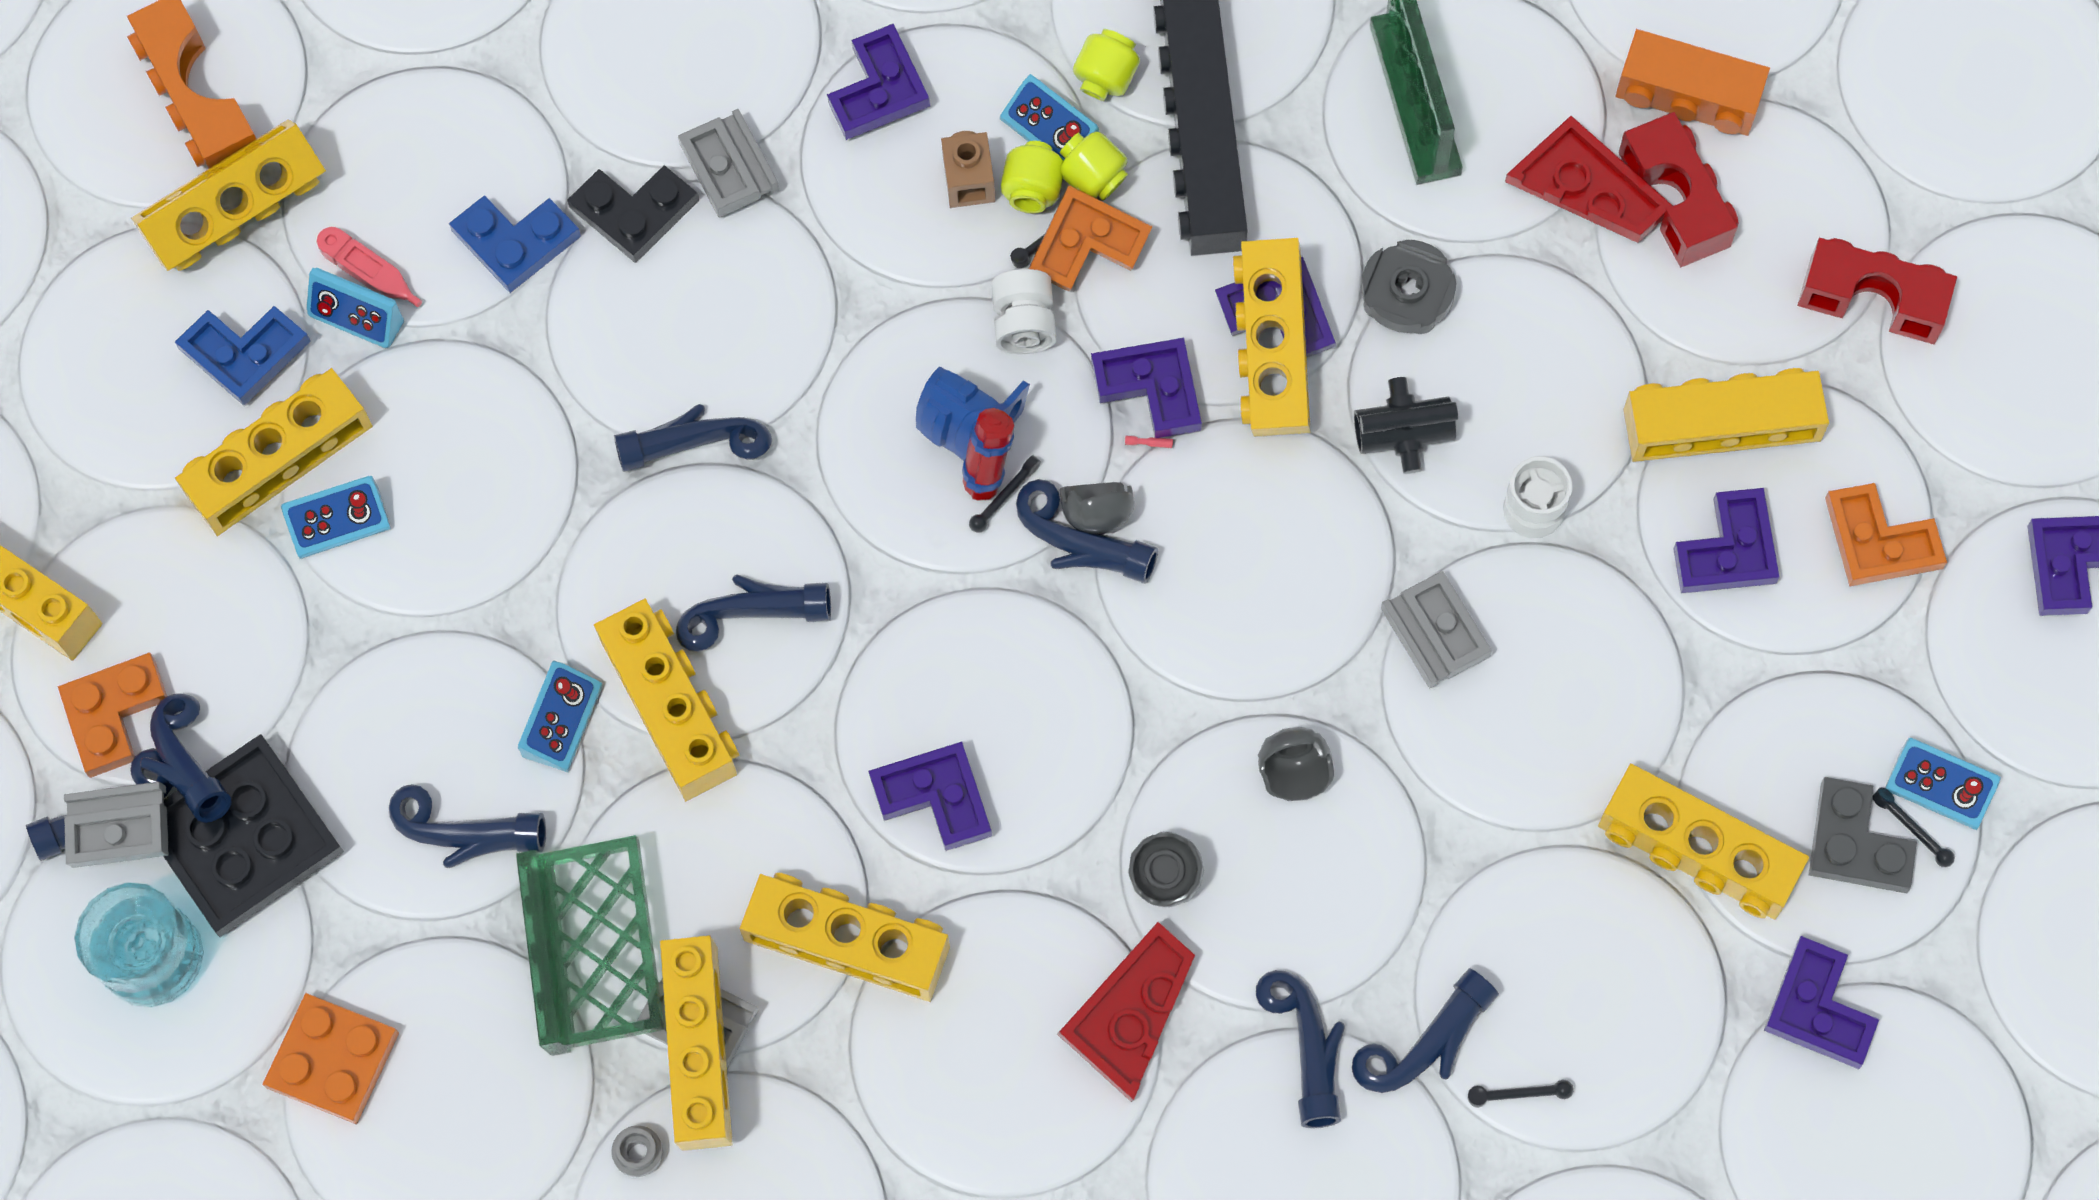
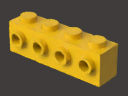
(1725, 414)
(666, 699)

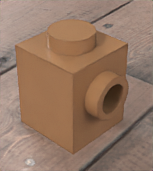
(968, 169)

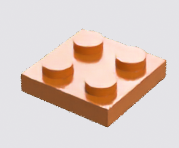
(330, 1058)

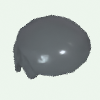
(1097, 506)
(1295, 764)
(1166, 869)

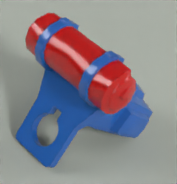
(971, 426)

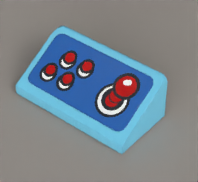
(1044, 116)
(353, 308)
(335, 516)
(559, 717)
(1942, 783)

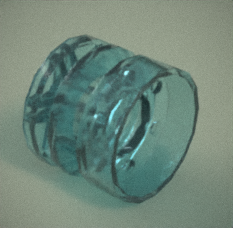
(122, 927)

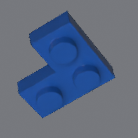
(518, 250)
(245, 362)

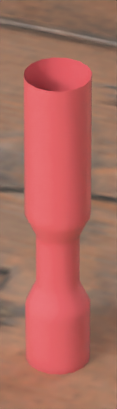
(1152, 442)

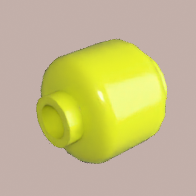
(1106, 64)
(1093, 164)
(1032, 177)

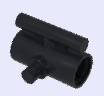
(1405, 425)

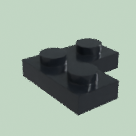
(637, 220)

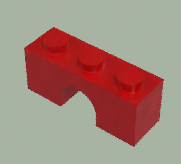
(1667, 154)
(1915, 292)

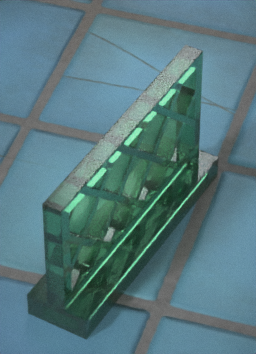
(1416, 92)
(547, 952)

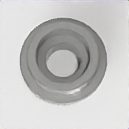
(626, 1140)

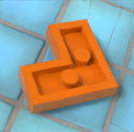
(1085, 226)
(1871, 548)
(99, 704)

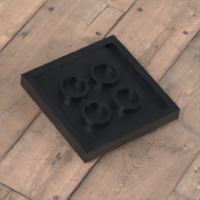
(256, 848)

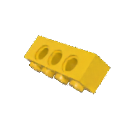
(242, 169)
(1278, 262)
(267, 475)
(44, 607)
(1730, 838)
(911, 973)
(696, 1043)

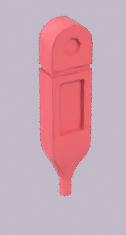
(364, 265)

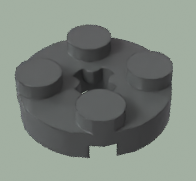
(1408, 312)

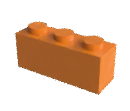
(1692, 82)

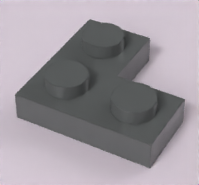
(1846, 849)

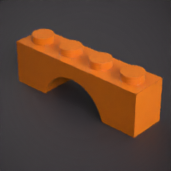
(173, 44)

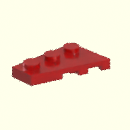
(1589, 181)
(1129, 1010)

